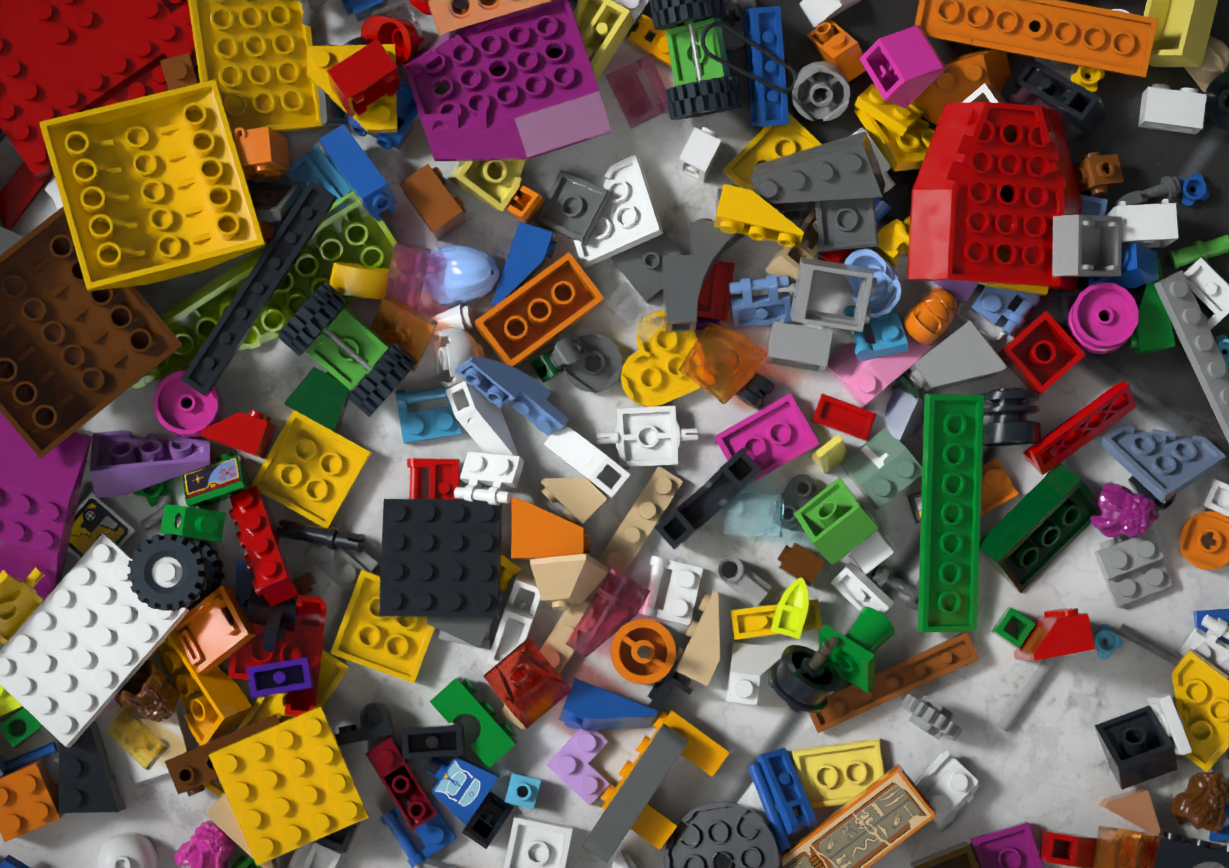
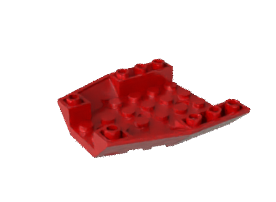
(958, 202)

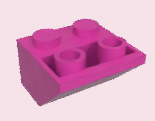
(902, 65)

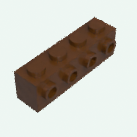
(195, 767)

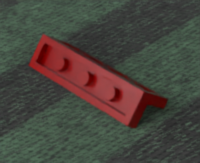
(1081, 428)

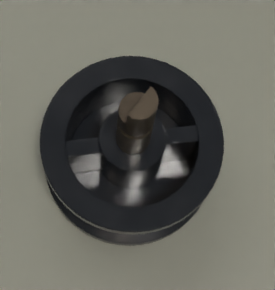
(805, 677)

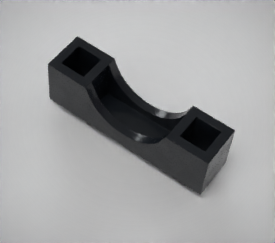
(710, 498)
(1174, 853)

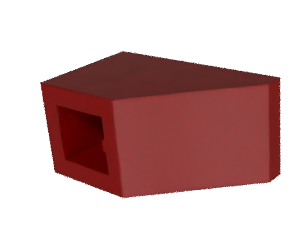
(1067, 849)

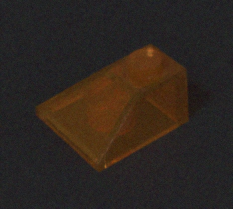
(722, 361)

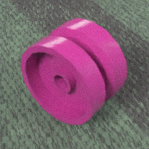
(1098, 335)
(186, 423)

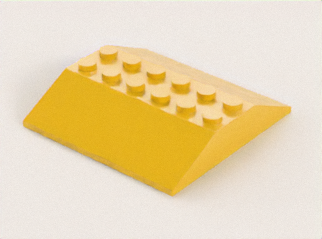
(152, 187)

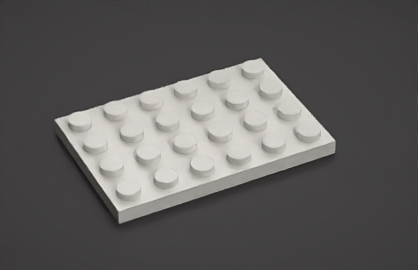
(83, 643)

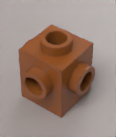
(1098, 173)

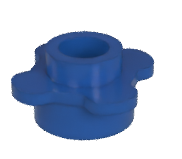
(1201, 192)

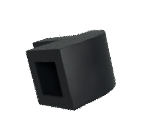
(275, 618)

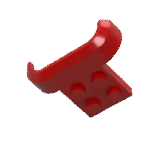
(301, 643)

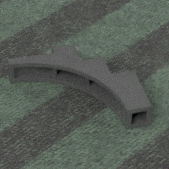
(686, 274)

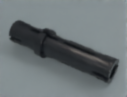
(332, 538)

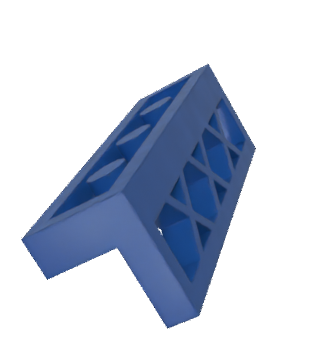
(764, 28)

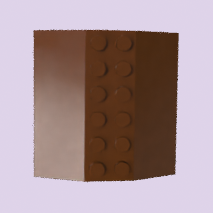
(67, 346)

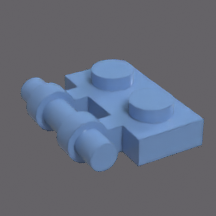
(993, 304)
(762, 309)

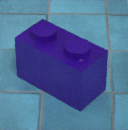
(280, 678)

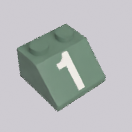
(881, 468)

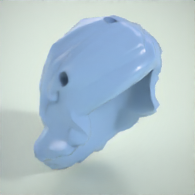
(460, 274)

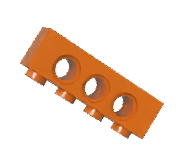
(450, 18)

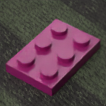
(771, 434)

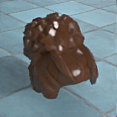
(149, 693)
(1203, 801)

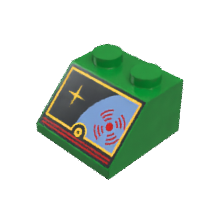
(216, 481)

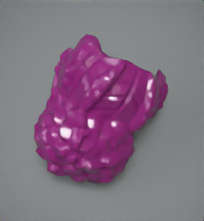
(1124, 512)

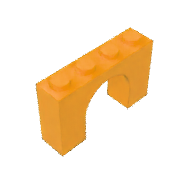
(700, 750)

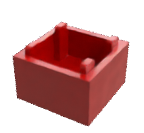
(364, 78)

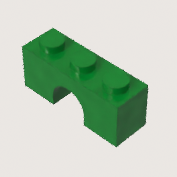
(459, 699)

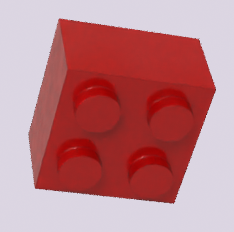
(1041, 353)

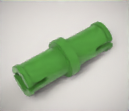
(1200, 249)

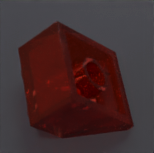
(527, 683)

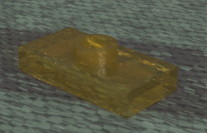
(136, 739)

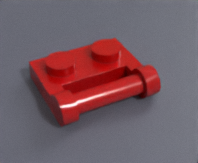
(442, 480)

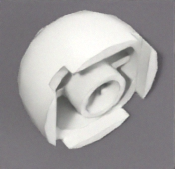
(451, 351)
(128, 851)

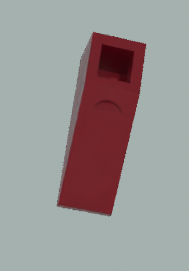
(401, 782)

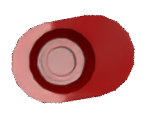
(393, 31)

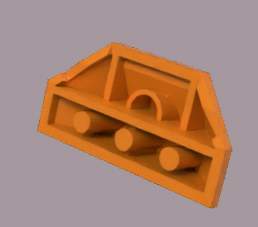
(962, 79)

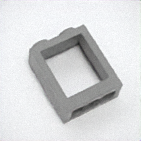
(802, 289)

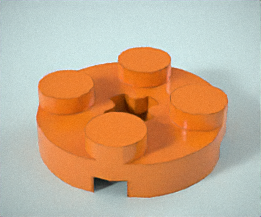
(1192, 547)

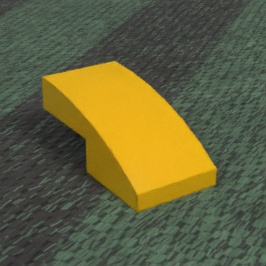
(359, 281)

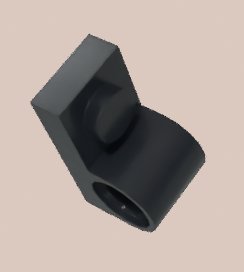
(349, 733)

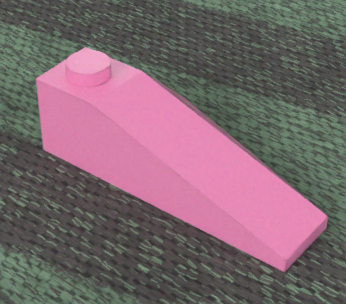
(869, 377)

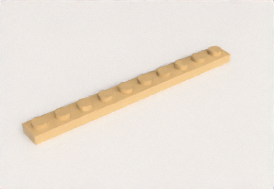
(617, 555)

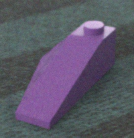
(131, 463)

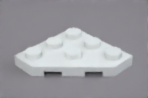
(627, 218)

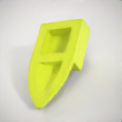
(792, 610)

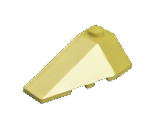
(489, 181)

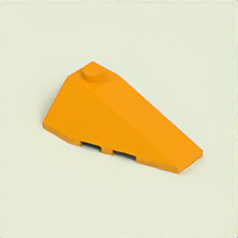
(211, 700)

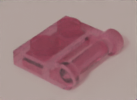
(632, 95)

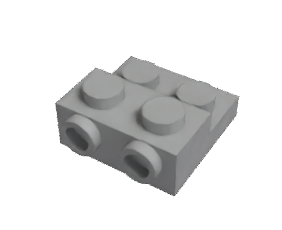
(1132, 567)

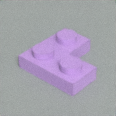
(573, 764)

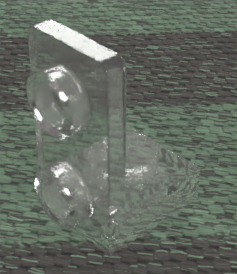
(634, 312)

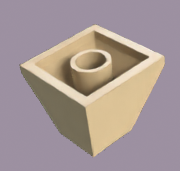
(567, 579)

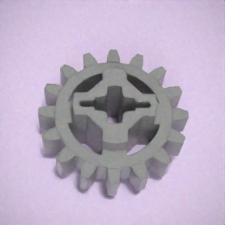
(931, 717)

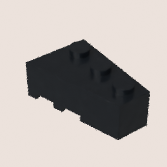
(86, 776)

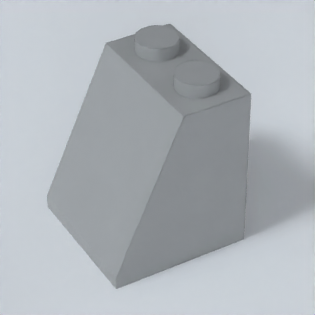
(956, 361)

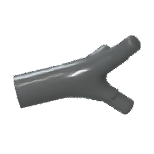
(156, 518)

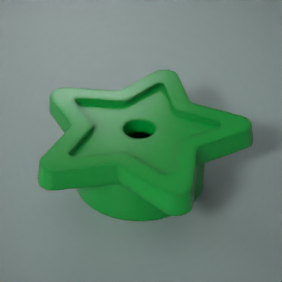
(153, 495)

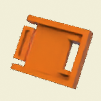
(210, 631)

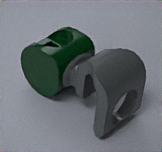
(551, 363)

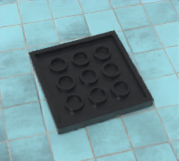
(440, 559)

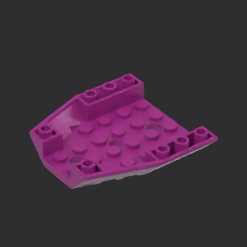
(514, 116)

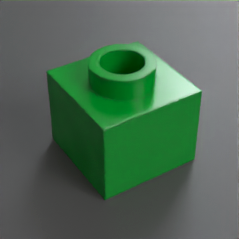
(1023, 627)

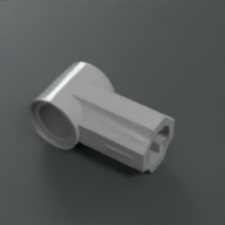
(744, 581)

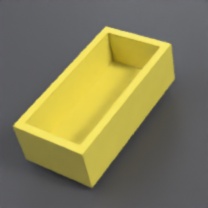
(1180, 31)

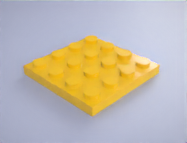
(289, 785)

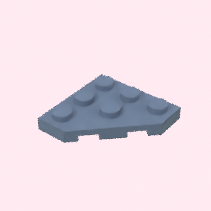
(1161, 459)

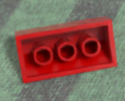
(1056, 635)

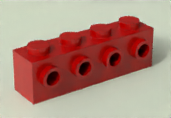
(263, 546)

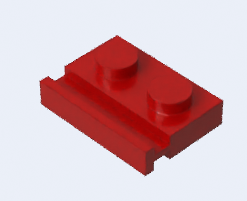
(715, 293)

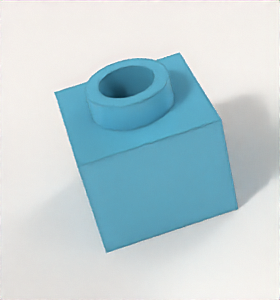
(530, 782)

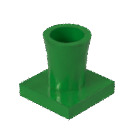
(855, 651)

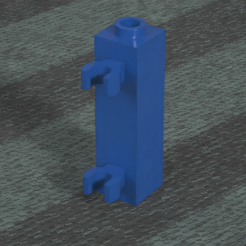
(358, 172)

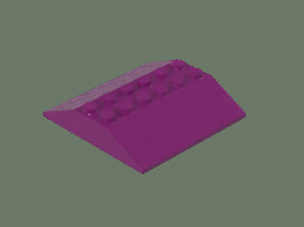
(38, 504)

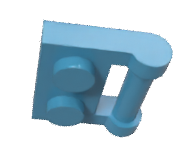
(887, 334)
(426, 423)

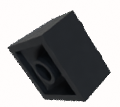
(1136, 747)

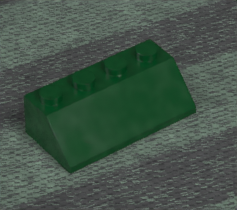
(1040, 527)

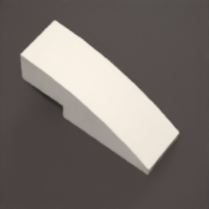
(516, 618)

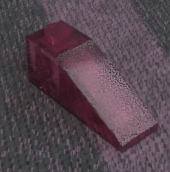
(407, 273)
(611, 608)

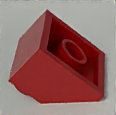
(243, 432)

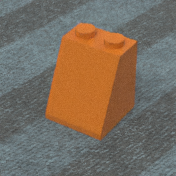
(543, 534)

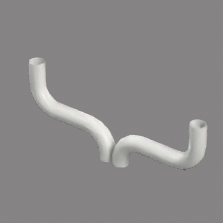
(982, 332)

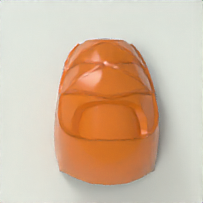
(931, 315)

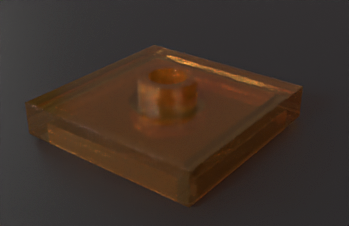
(404, 326)

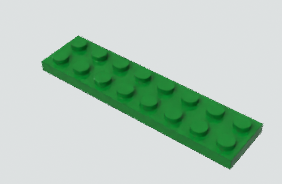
(950, 512)

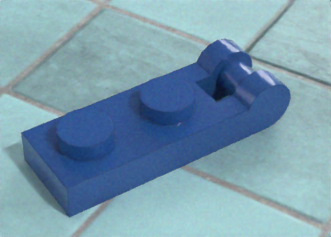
(786, 790)

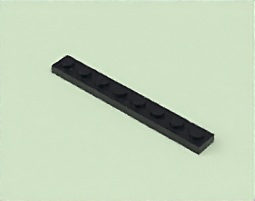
(258, 288)

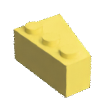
(602, 30)

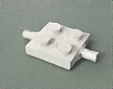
(647, 436)

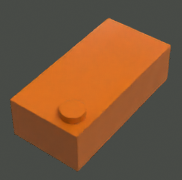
(539, 312)

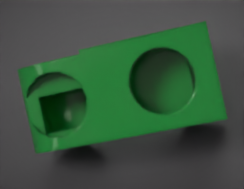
(20, 727)

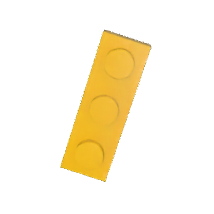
(758, 620)

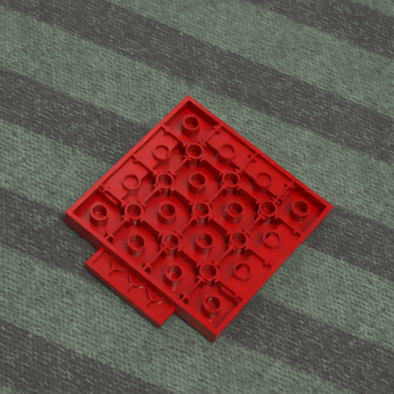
(81, 58)

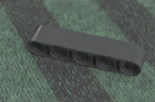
(635, 793)

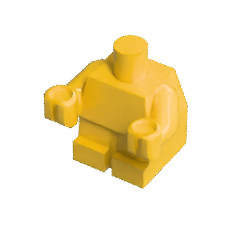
(893, 241)

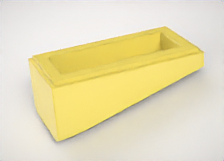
(830, 454)

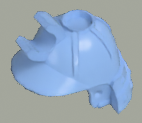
(888, 283)

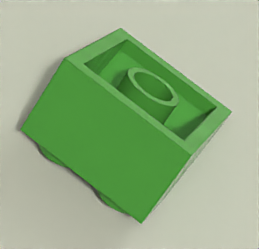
(836, 521)

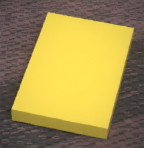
(838, 771)

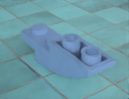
(509, 385)

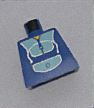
(461, 785)

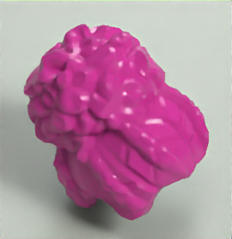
(207, 848)

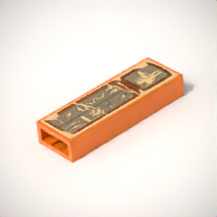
(864, 826)

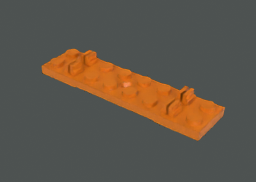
(1067, 31)

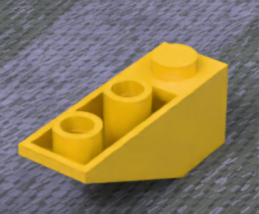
(749, 214)

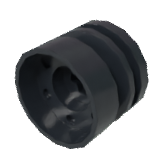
(1009, 419)

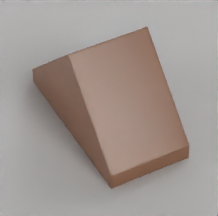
(1134, 807)

